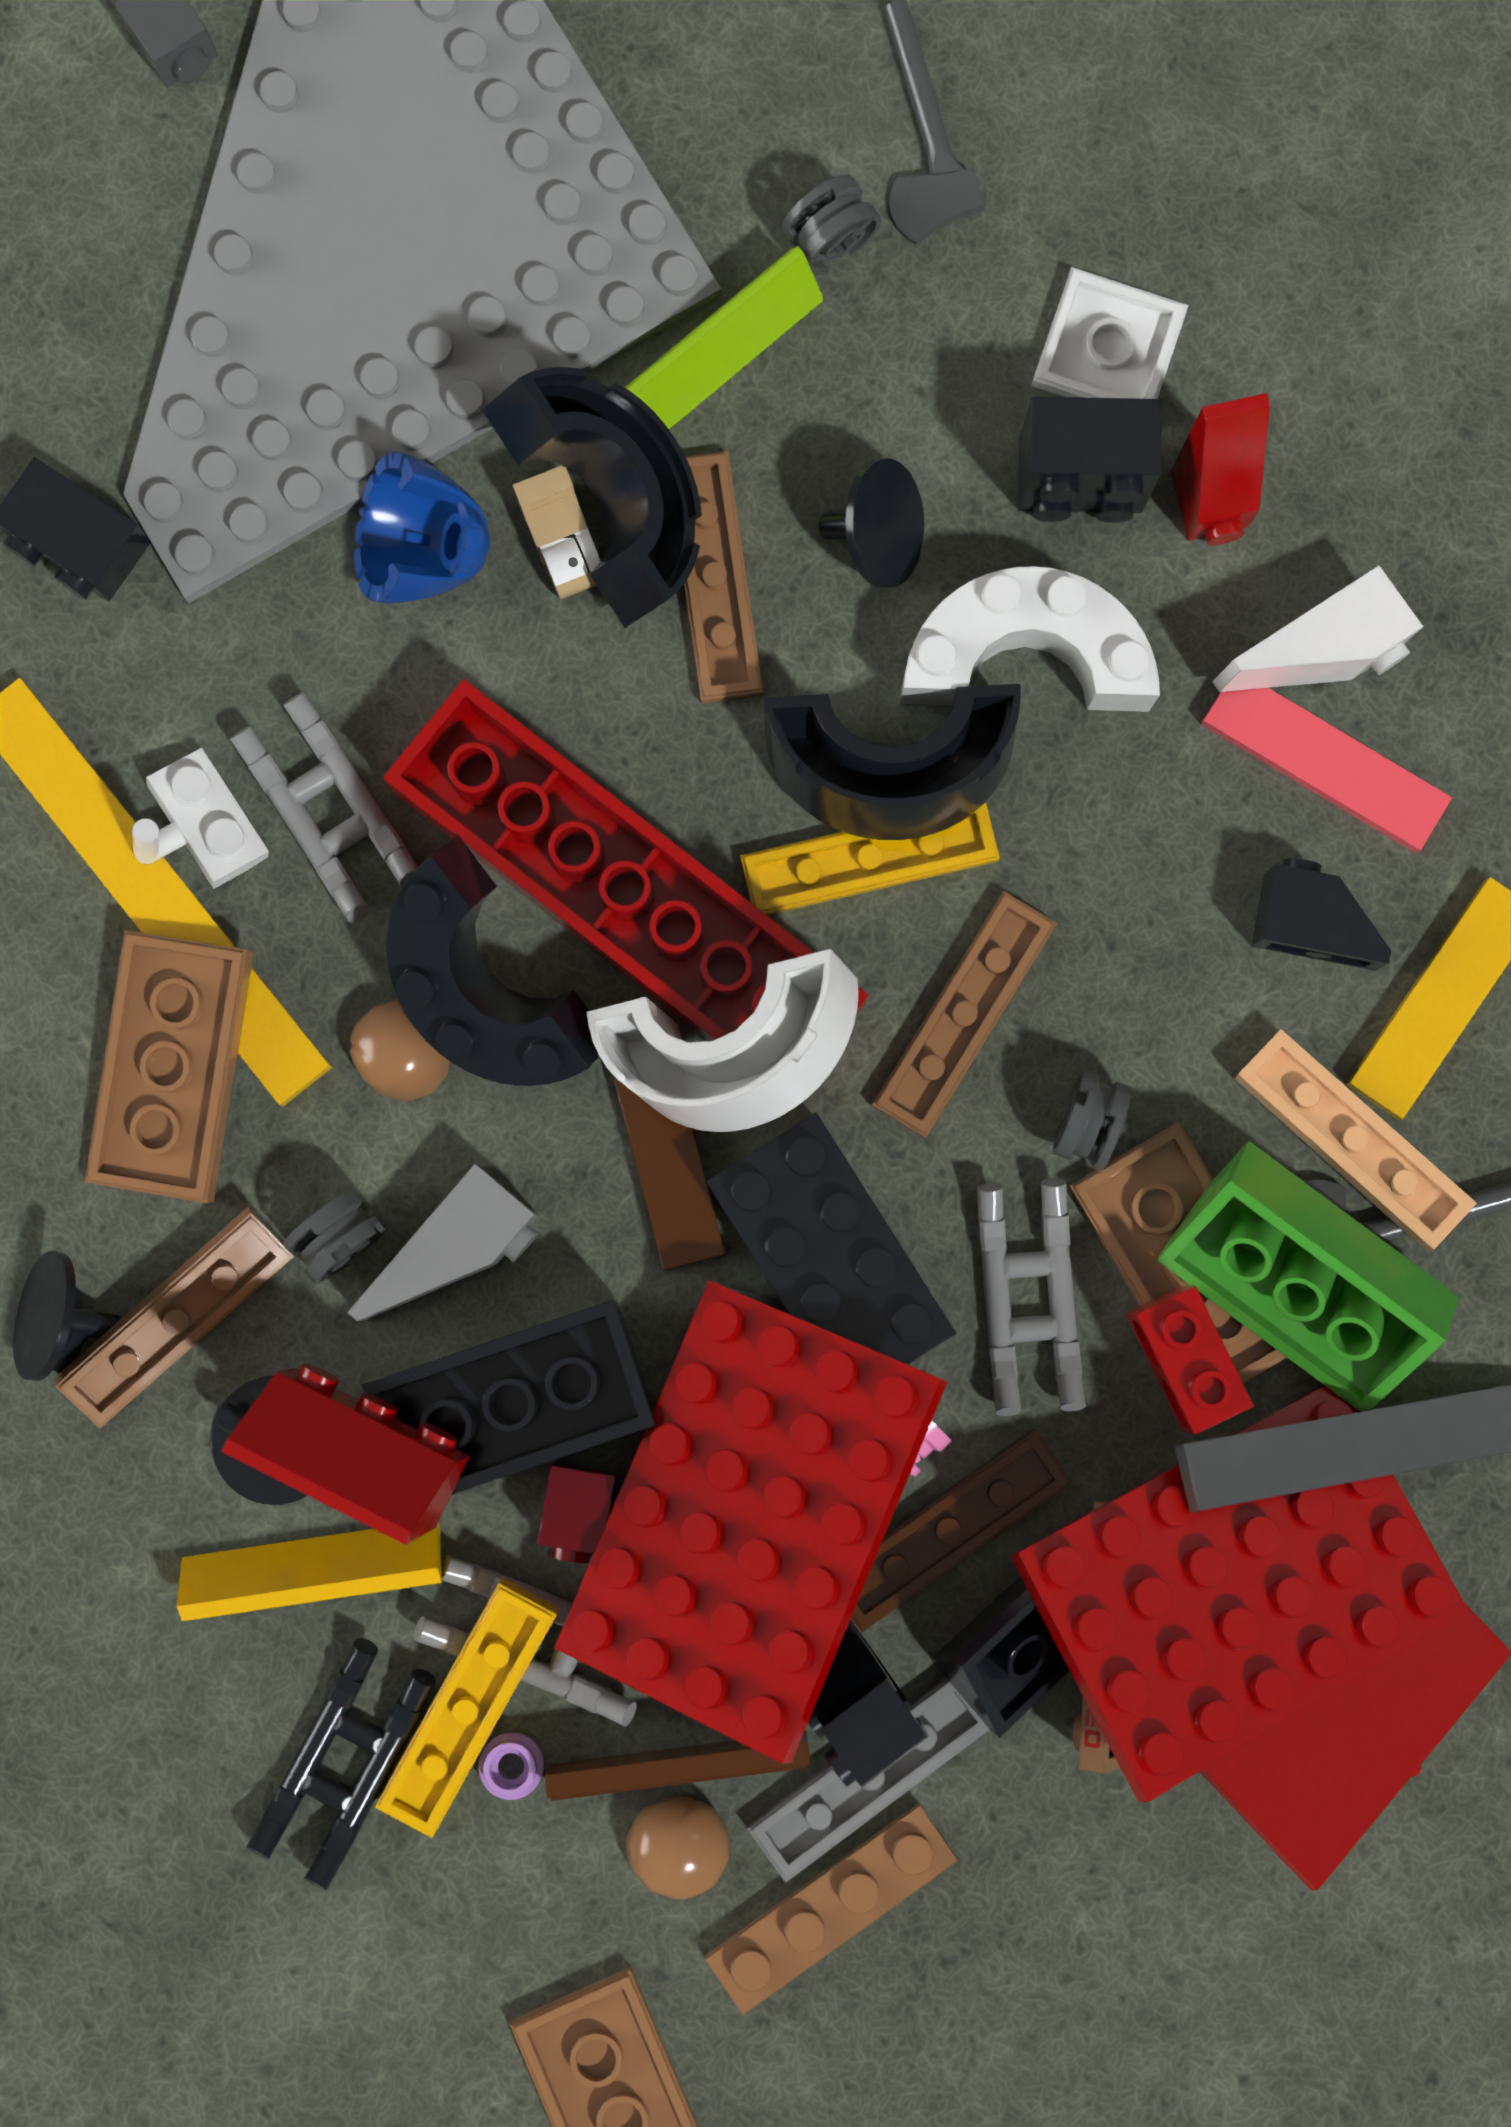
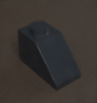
(1315, 918)

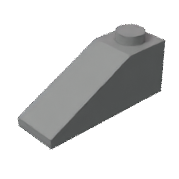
(460, 1238)

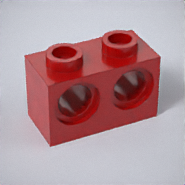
(1189, 1359)

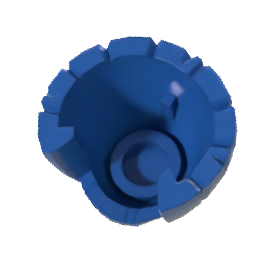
(416, 532)

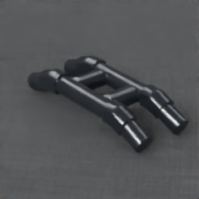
(350, 1802)

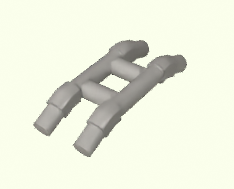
(290, 797)
(1057, 1326)
(554, 1676)

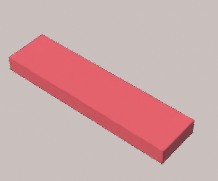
(1329, 763)

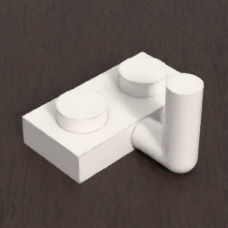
(201, 818)

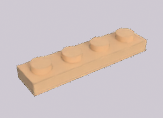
(1355, 1141)

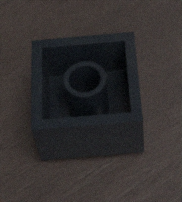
(1089, 457)

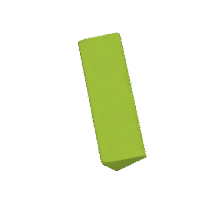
(729, 338)

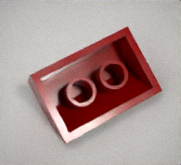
(349, 1453)

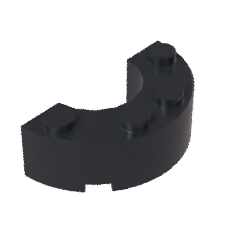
(627, 464)
(891, 789)
(457, 999)
(863, 1714)

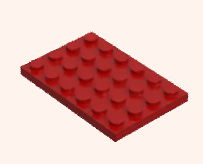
(750, 1520)
(1231, 1614)

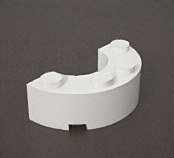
(1036, 611)
(749, 1073)

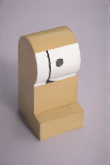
(558, 530)

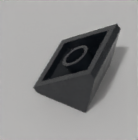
(1003, 1659)

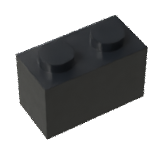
(70, 530)

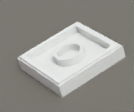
(1108, 340)

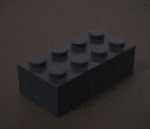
(829, 1244)
(528, 1393)

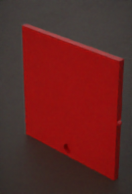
(1340, 1762)

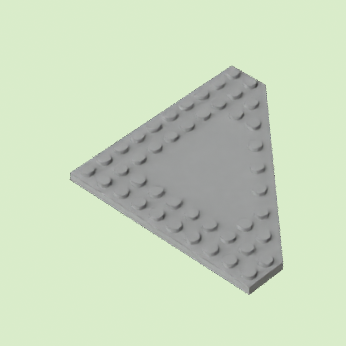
(383, 252)

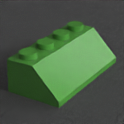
(1310, 1279)

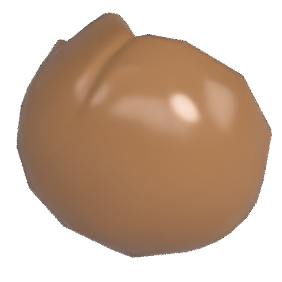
(394, 1054)
(678, 1847)

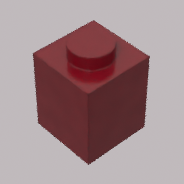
(576, 1510)

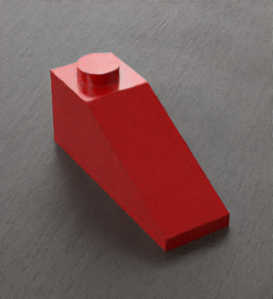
(1222, 469)

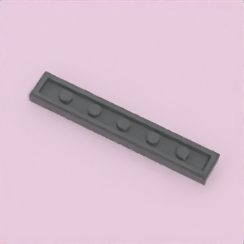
(1345, 1448)

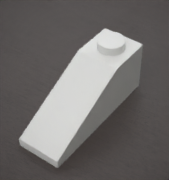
(1331, 642)

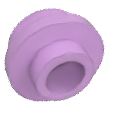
(501, 1784)

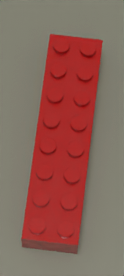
(592, 863)

